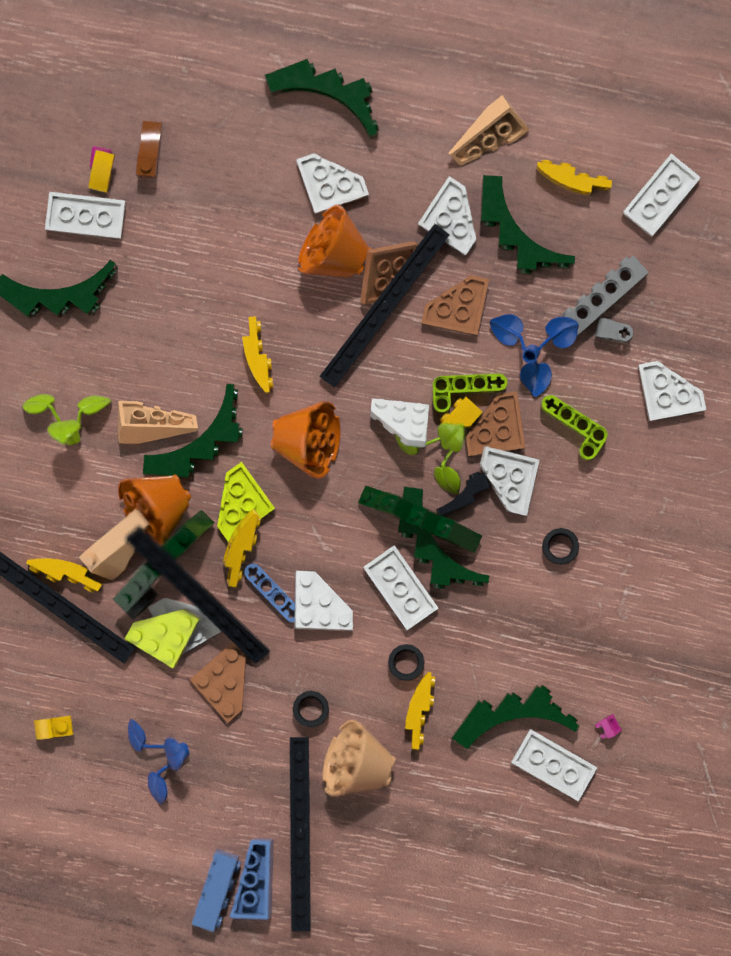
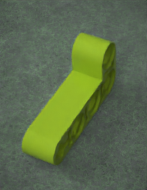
(469, 388)
(572, 424)

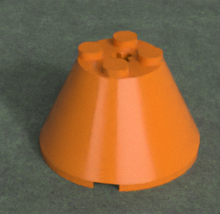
(333, 246)
(308, 438)
(159, 501)

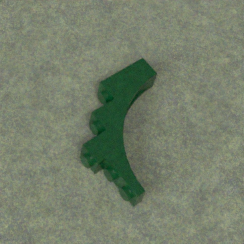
(352, 95)
(529, 253)
(82, 295)
(204, 447)
(421, 518)
(177, 545)
(427, 549)
(535, 706)

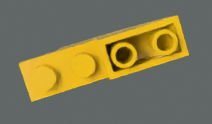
(565, 177)
(257, 362)
(241, 539)
(57, 569)
(420, 701)

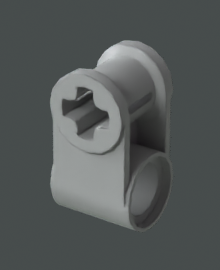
(609, 330)

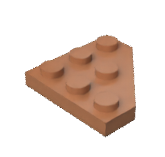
(381, 268)
(458, 307)
(498, 426)
(223, 681)

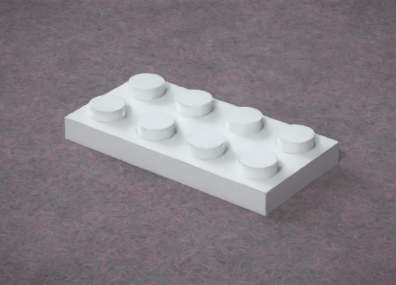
(661, 195)
(85, 215)
(400, 587)
(554, 765)

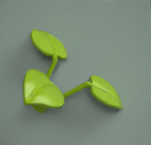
(66, 431)
(451, 438)

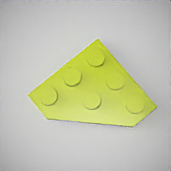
(238, 498)
(164, 635)

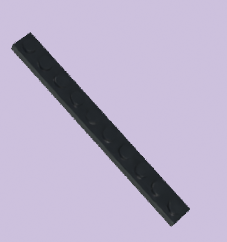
(384, 305)
(196, 594)
(65, 609)
(300, 834)

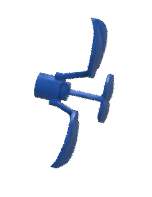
(533, 375)
(175, 754)

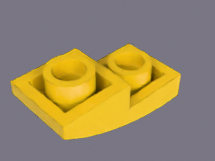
(101, 171)

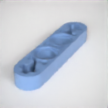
(270, 595)

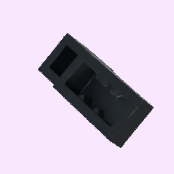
(476, 483)

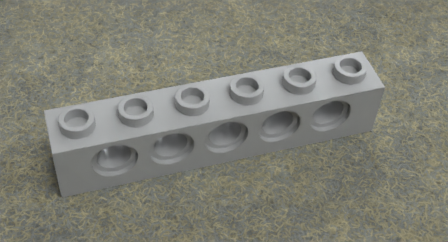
(636, 272)

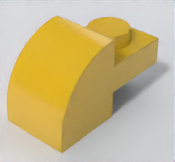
(53, 727)

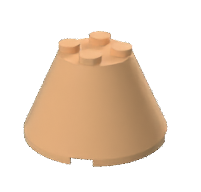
(356, 761)

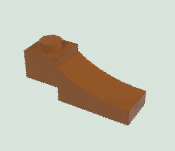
(149, 149)

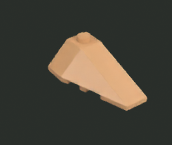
(493, 128)
(146, 424)
(112, 553)

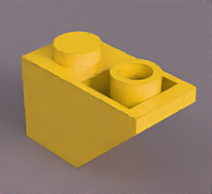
(464, 413)

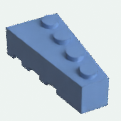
(255, 884)
(215, 890)

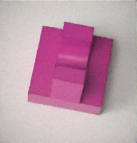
(610, 726)

